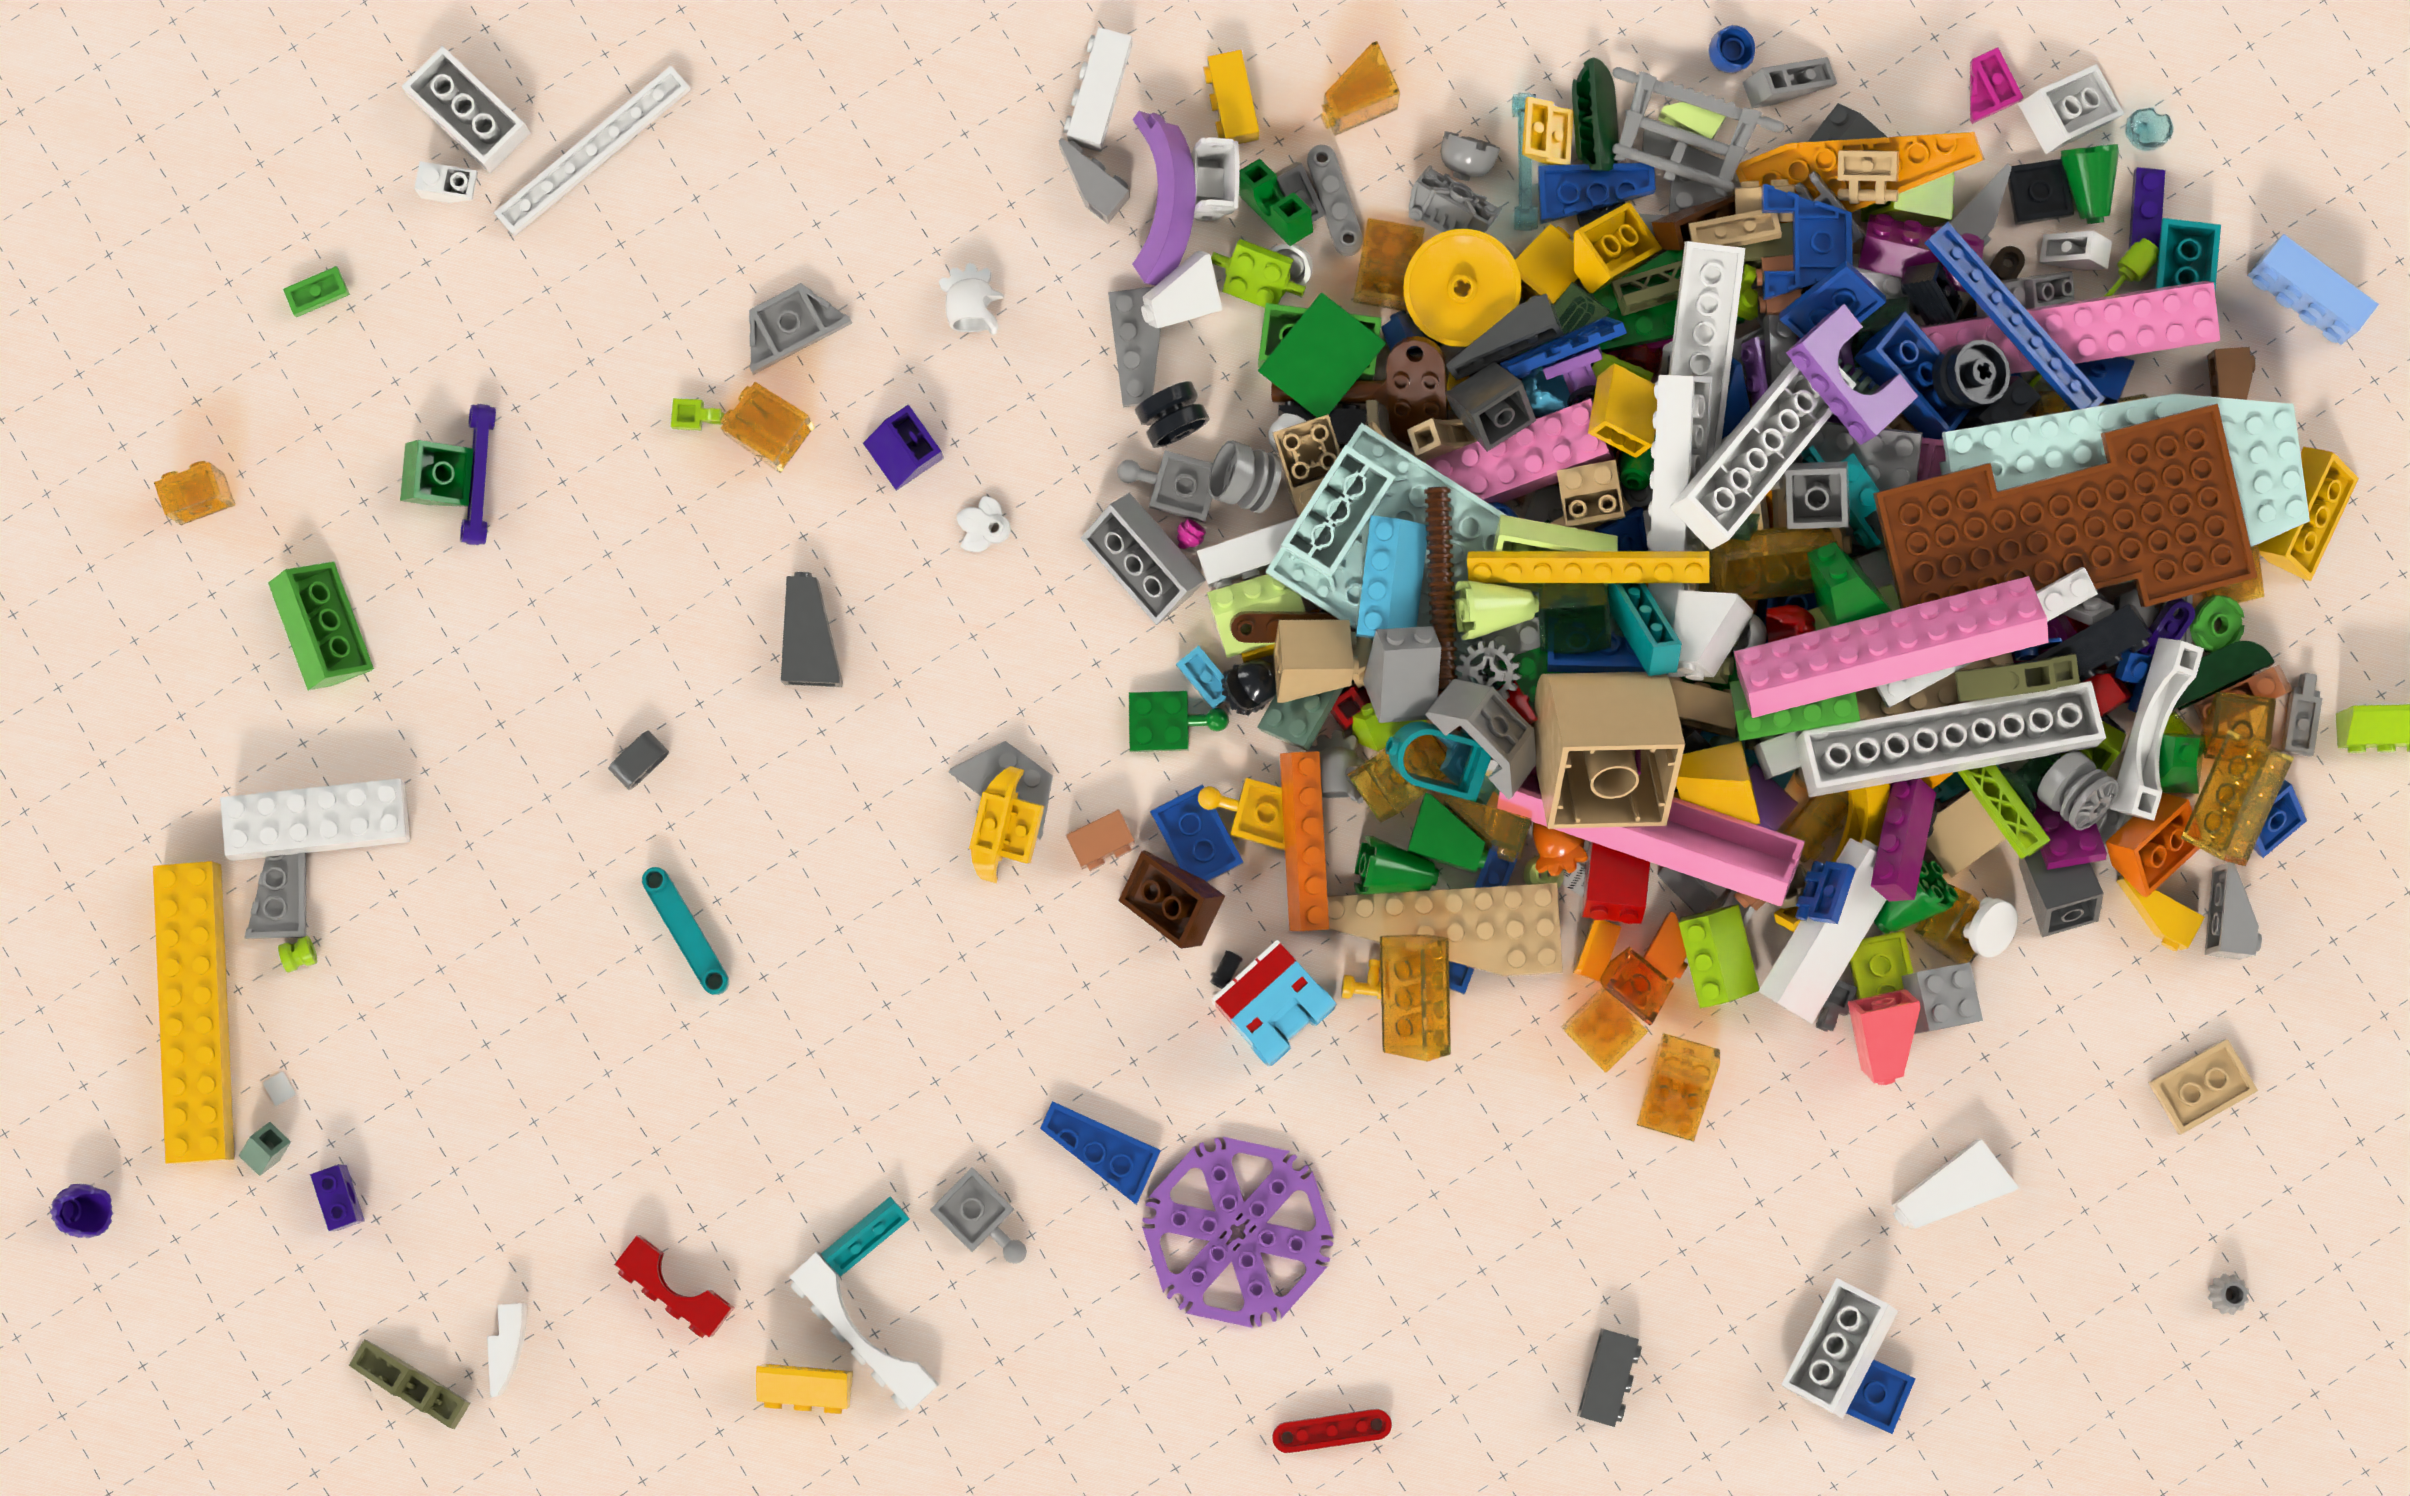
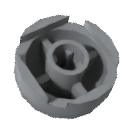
(1467, 155)

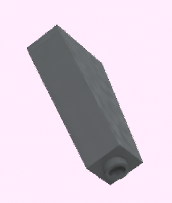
(807, 638)

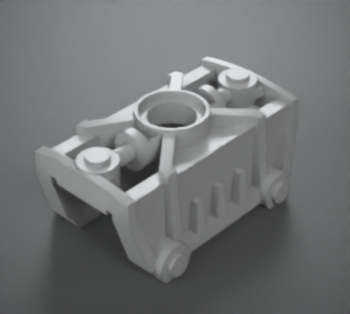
(1449, 204)

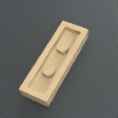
(1737, 229)

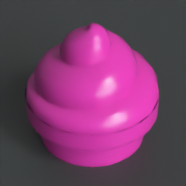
(1190, 534)

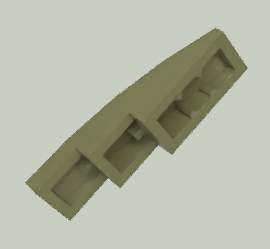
(409, 1384)

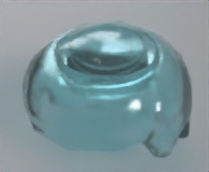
(2148, 129)

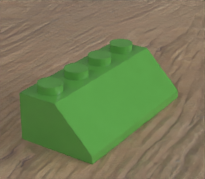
(320, 625)
(1809, 716)

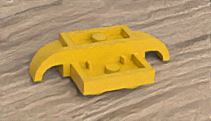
(1004, 825)

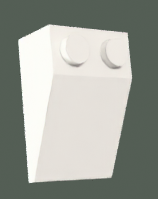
(2070, 108)

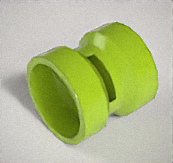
(297, 954)

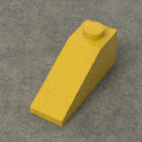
(2164, 916)

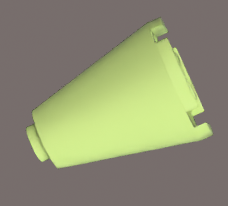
(1491, 607)

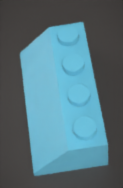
(1391, 575)

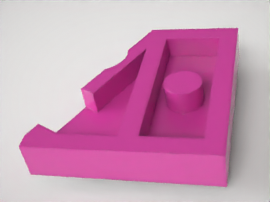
(1991, 86)

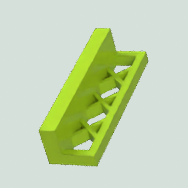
(2006, 809)

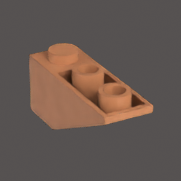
(2269, 684)

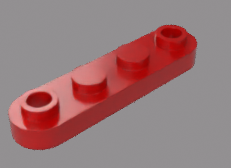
(1331, 1430)

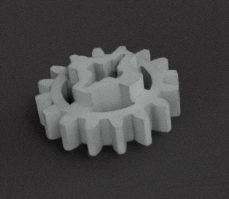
(1490, 659)

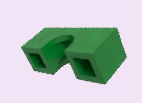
(1285, 215)

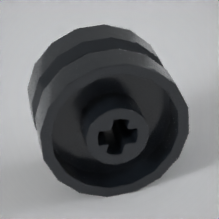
(1971, 374)
(1172, 414)

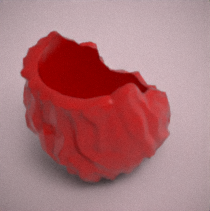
(1788, 622)

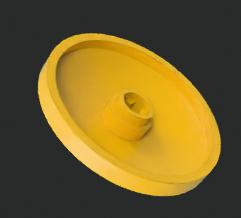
(1460, 286)

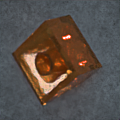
(1636, 984)

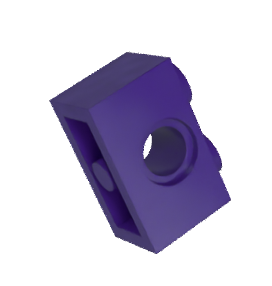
(337, 1197)

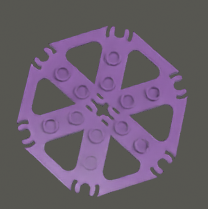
(1247, 1257)

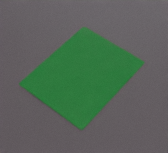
(1321, 356)

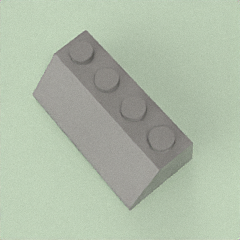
(1142, 558)

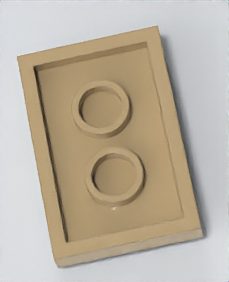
(2203, 1086)

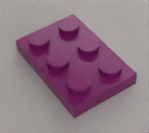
(2067, 844)

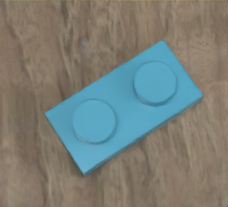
(1203, 676)

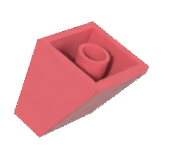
(1884, 1033)

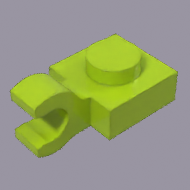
(1748, 297)
(690, 413)

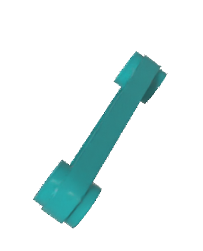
(685, 930)

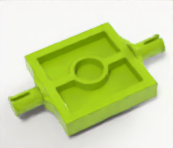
(1257, 274)

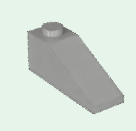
(1788, 81)
(1982, 211)

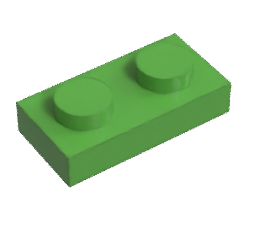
(316, 291)

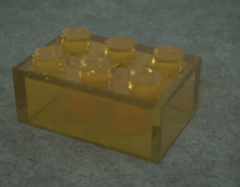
(1387, 790)

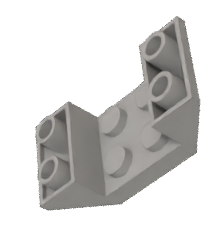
(1493, 726)

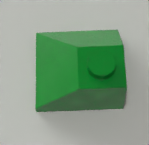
(2181, 762)

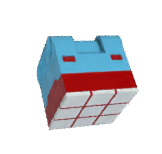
(1273, 1002)

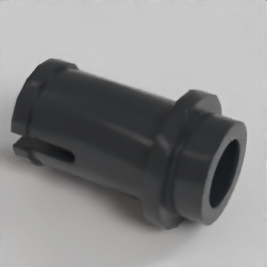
(1226, 969)

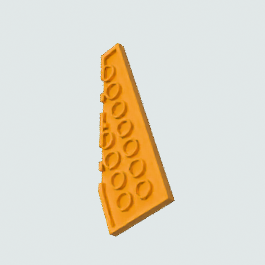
(1920, 161)

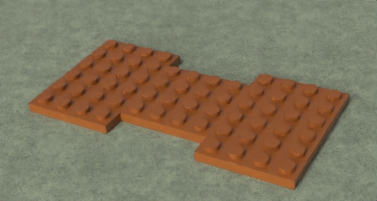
(2150, 515)

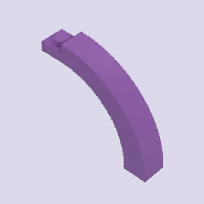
(1174, 199)

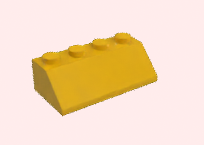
(2327, 492)

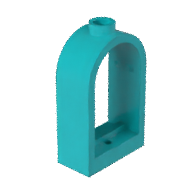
(1473, 771)

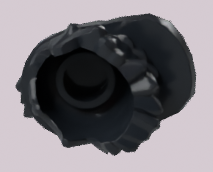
(1249, 685)

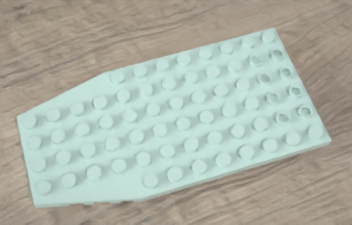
(2257, 433)
(1329, 540)

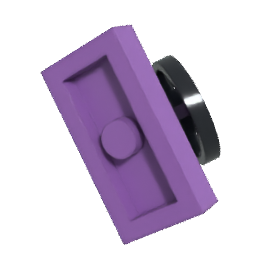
(1577, 373)

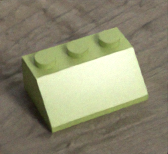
(1255, 594)

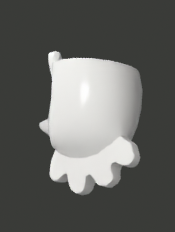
(968, 298)

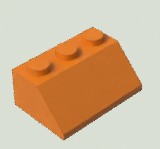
(2152, 850)

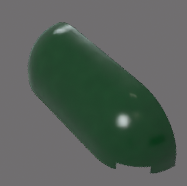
(1595, 116)
(2224, 669)

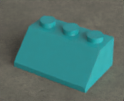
(2187, 252)

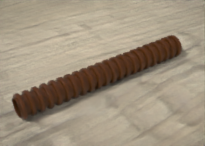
(1440, 576)

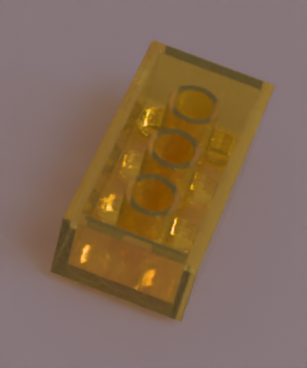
(2237, 797)

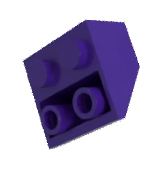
(903, 447)

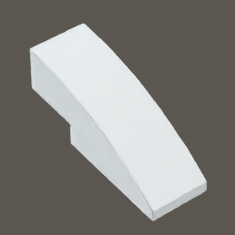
(506, 1347)

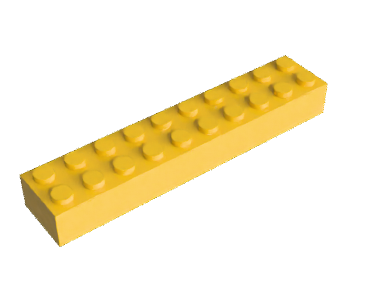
(193, 1012)

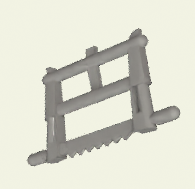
(1635, 119)

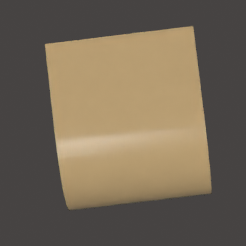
(1589, 744)

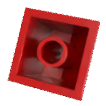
(1614, 885)

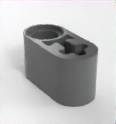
(638, 760)

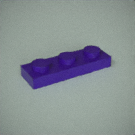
(2147, 205)

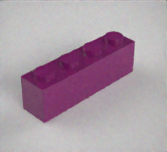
(1903, 840)

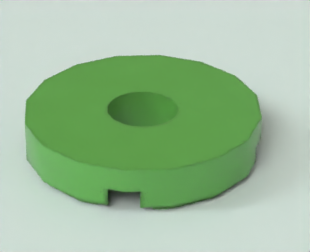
(2206, 613)

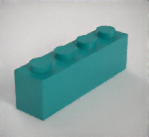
(1645, 627)

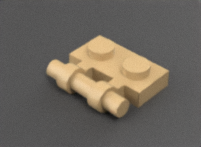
(1868, 166)

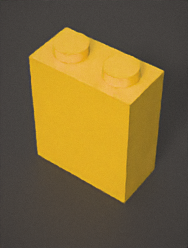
(1623, 410)

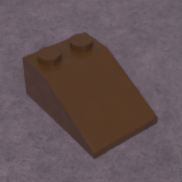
(1171, 900)

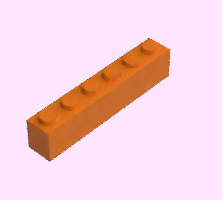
(1304, 841)

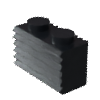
(1931, 293)

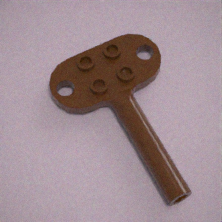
(1410, 391)

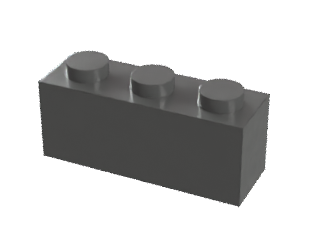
(1609, 1378)

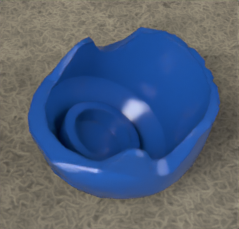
(1732, 49)

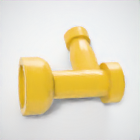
(1372, 987)

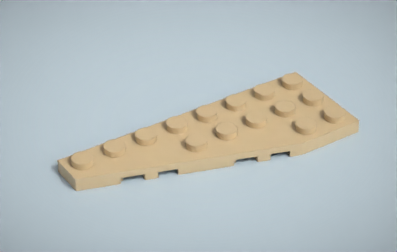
(1486, 927)

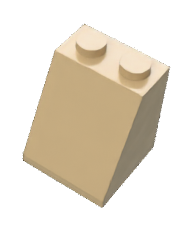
(1313, 657)
(1962, 834)

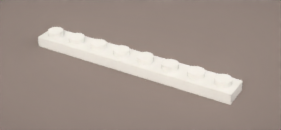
(592, 151)
(2055, 600)

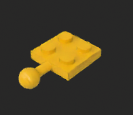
(1256, 812)

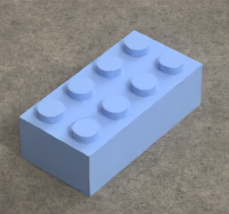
(2312, 290)

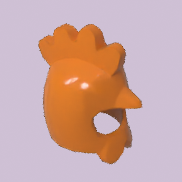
(1557, 850)

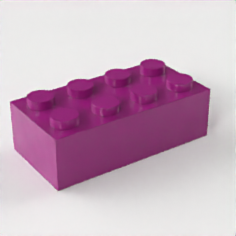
(1895, 245)

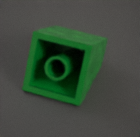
(1842, 587)
(1445, 838)

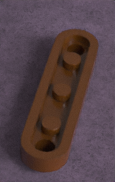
(1265, 624)

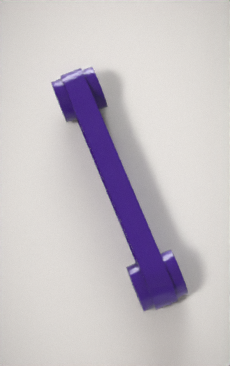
(482, 420)

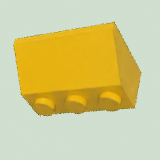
(1612, 247)
(803, 1387)

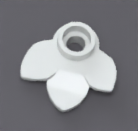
(978, 525)

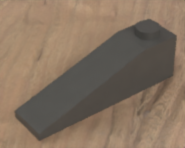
(1517, 332)

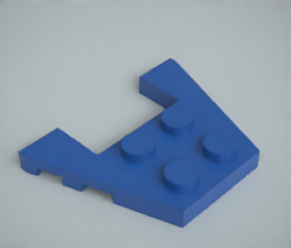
(1819, 240)

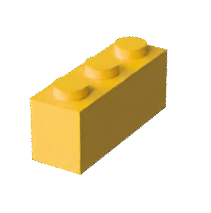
(1231, 97)

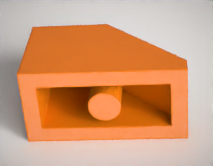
(1667, 949)

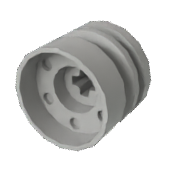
(1245, 476)
(2078, 790)

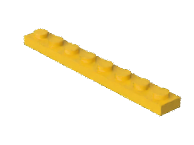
(1588, 566)

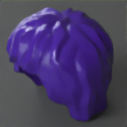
(82, 1211)

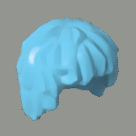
(1545, 395)

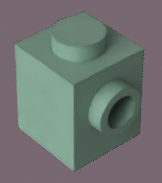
(264, 1148)

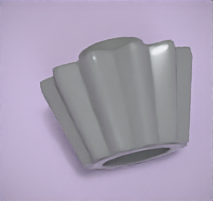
(2218, 1294)

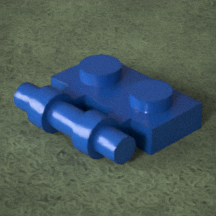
(1825, 892)

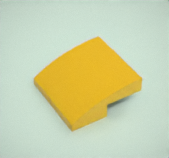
(1547, 132)

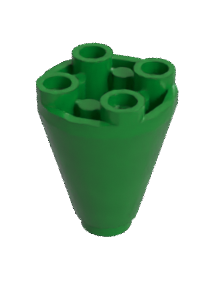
(1931, 898)

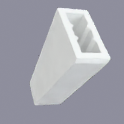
(1957, 1185)

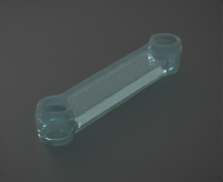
(1525, 214)

